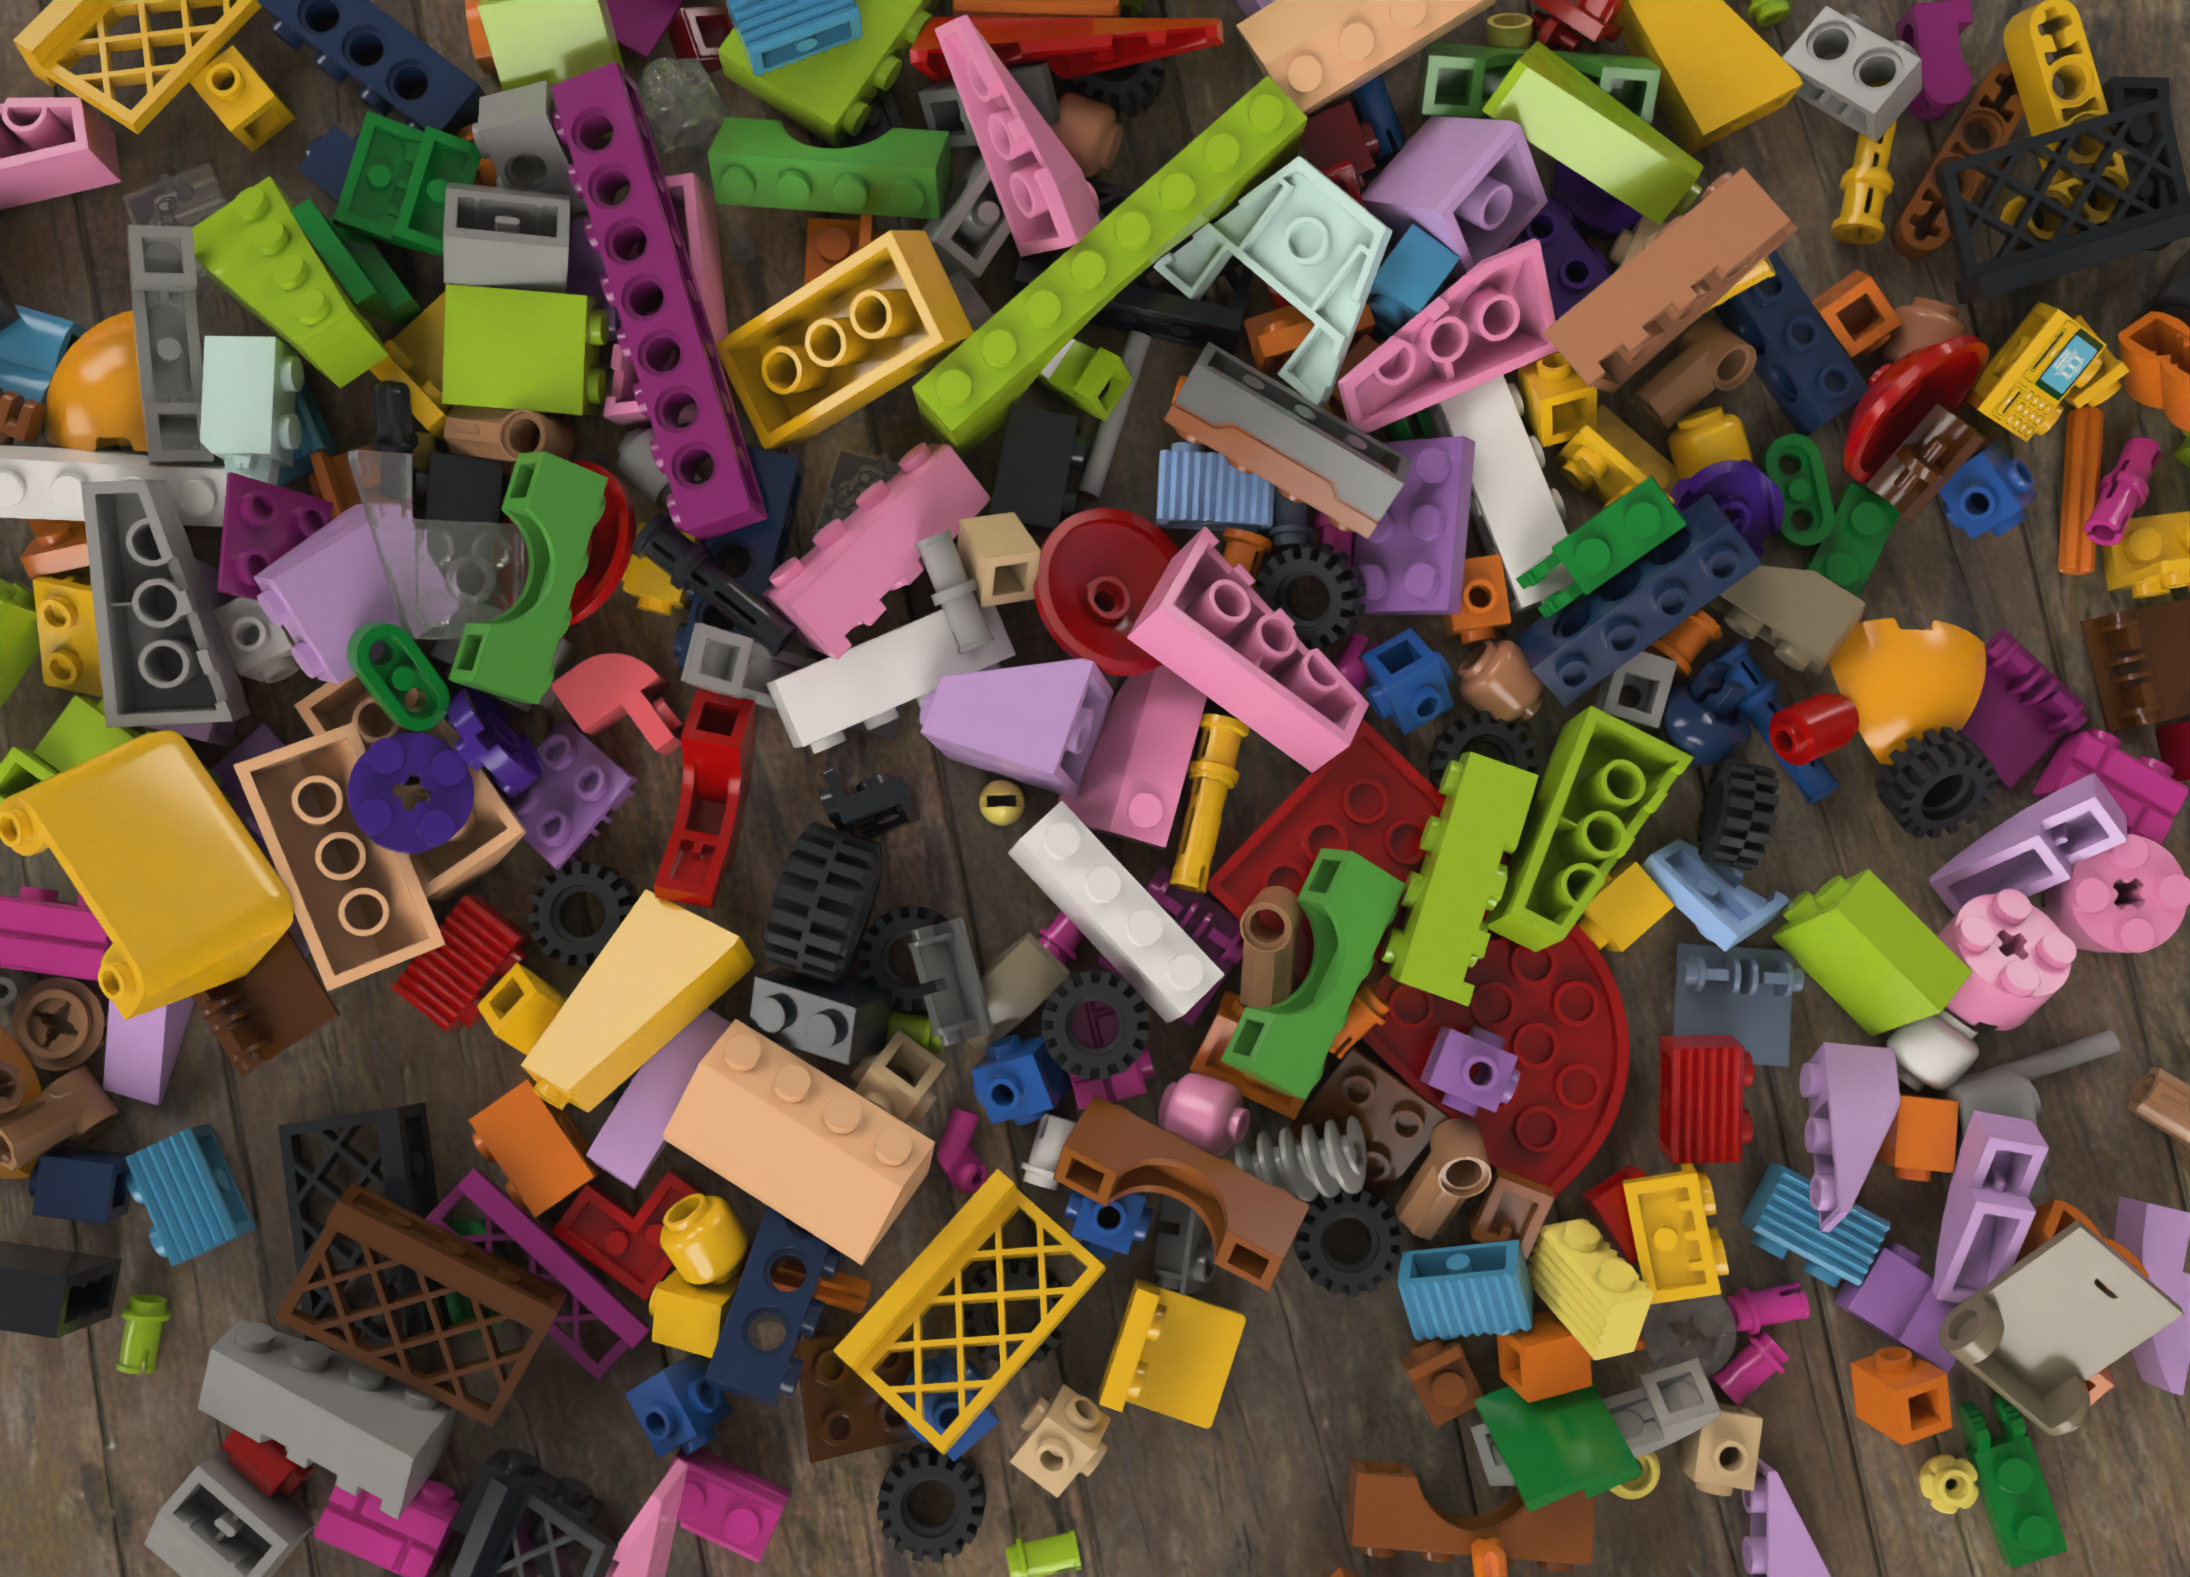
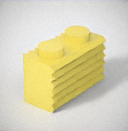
(1589, 1288)

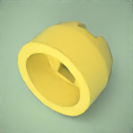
(1509, 30)
(1002, 814)

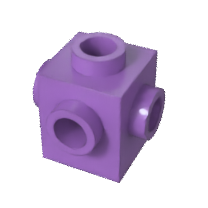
(1450, 1066)

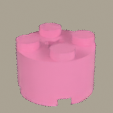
(2121, 898)
(2013, 957)

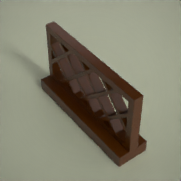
(436, 1256)

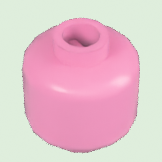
(1204, 1113)

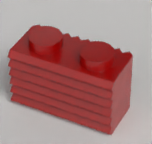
(458, 975)
(1703, 1098)

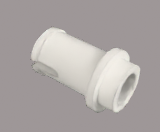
(1046, 1151)

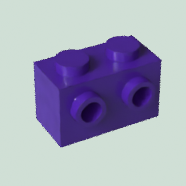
(1569, 263)

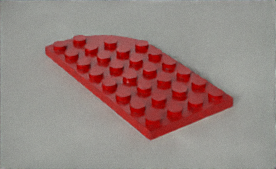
(1549, 1004)

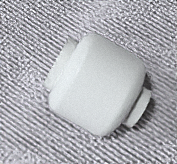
(1933, 1051)

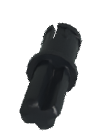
(393, 420)

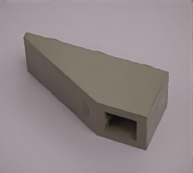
(1792, 611)

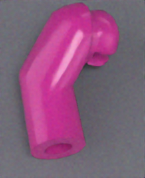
(957, 1155)

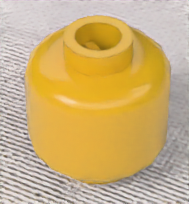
(1707, 439)
(704, 1239)

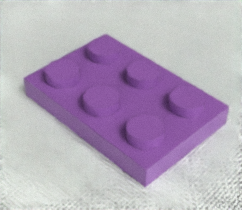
(1419, 545)

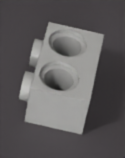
(1842, 83)

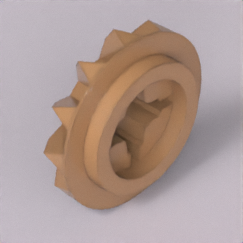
(37, 1033)

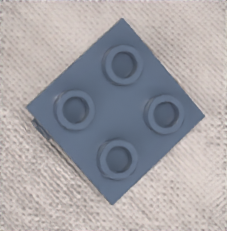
(1739, 996)

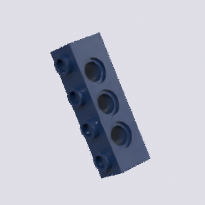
(386, 85)
(1794, 350)
(767, 541)
(1638, 604)
(736, 1362)

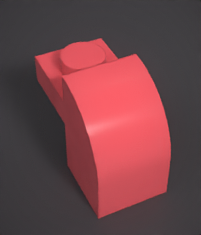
(616, 685)

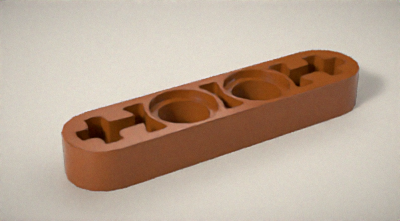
(1954, 147)

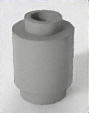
(640, 468)

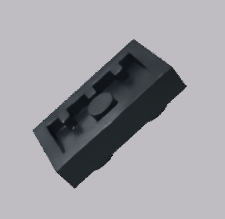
(873, 811)

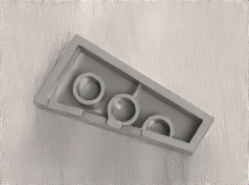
(153, 613)
(327, 1411)

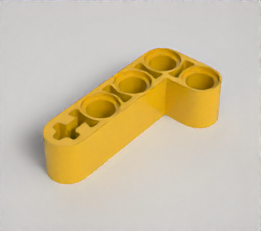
(2047, 111)

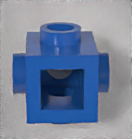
(1988, 492)
(1417, 687)
(1018, 1080)
(1103, 1239)
(679, 1406)
(943, 1407)

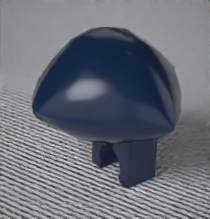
(1706, 720)

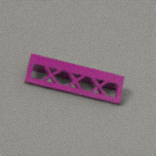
(559, 1264)

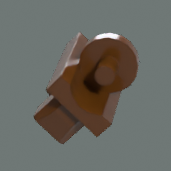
(1926, 461)

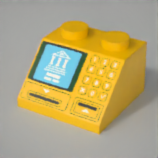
(2037, 371)

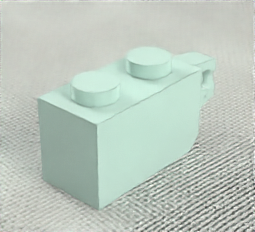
(251, 404)

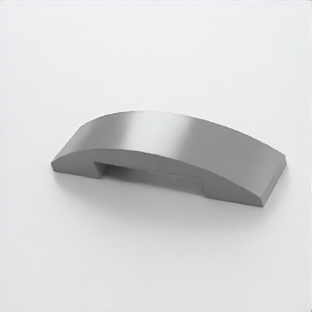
(167, 341)
(741, 668)
(1649, 1418)

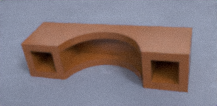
(1122, 1154)
(1392, 1514)

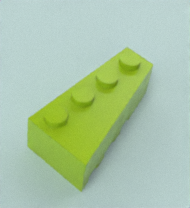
(280, 277)
(1581, 821)
(1459, 876)

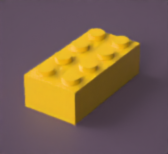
(844, 339)

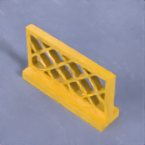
(81, 28)
(933, 1274)

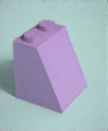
(1462, 185)
(328, 592)
(1021, 721)

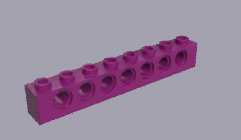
(586, 111)

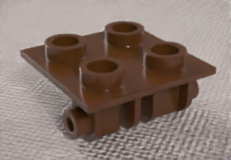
(2141, 664)
(267, 1008)
(1391, 1115)
(840, 1407)

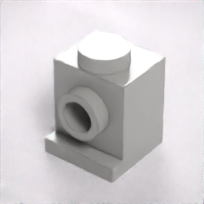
(1650, 682)

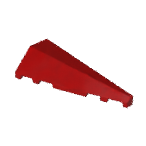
(1073, 44)

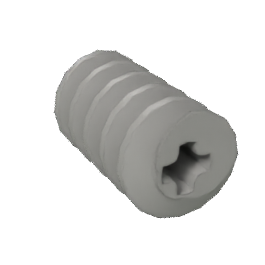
(1310, 1164)

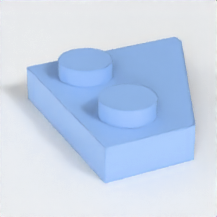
(1711, 894)

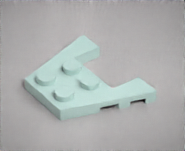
(1306, 245)

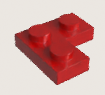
(620, 1240)

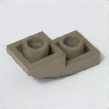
(1017, 985)

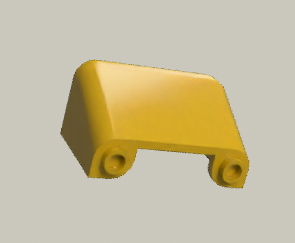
(157, 868)

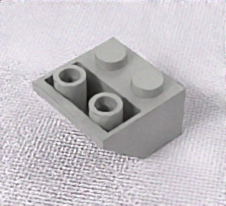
(506, 238)
(225, 1525)

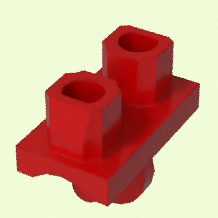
(1589, 17)

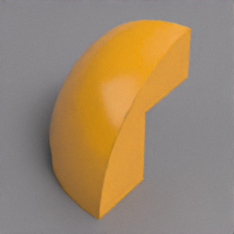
(97, 391)
(1908, 680)

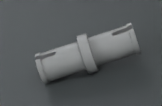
(954, 591)

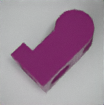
(1934, 34)

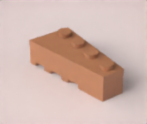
(1670, 282)

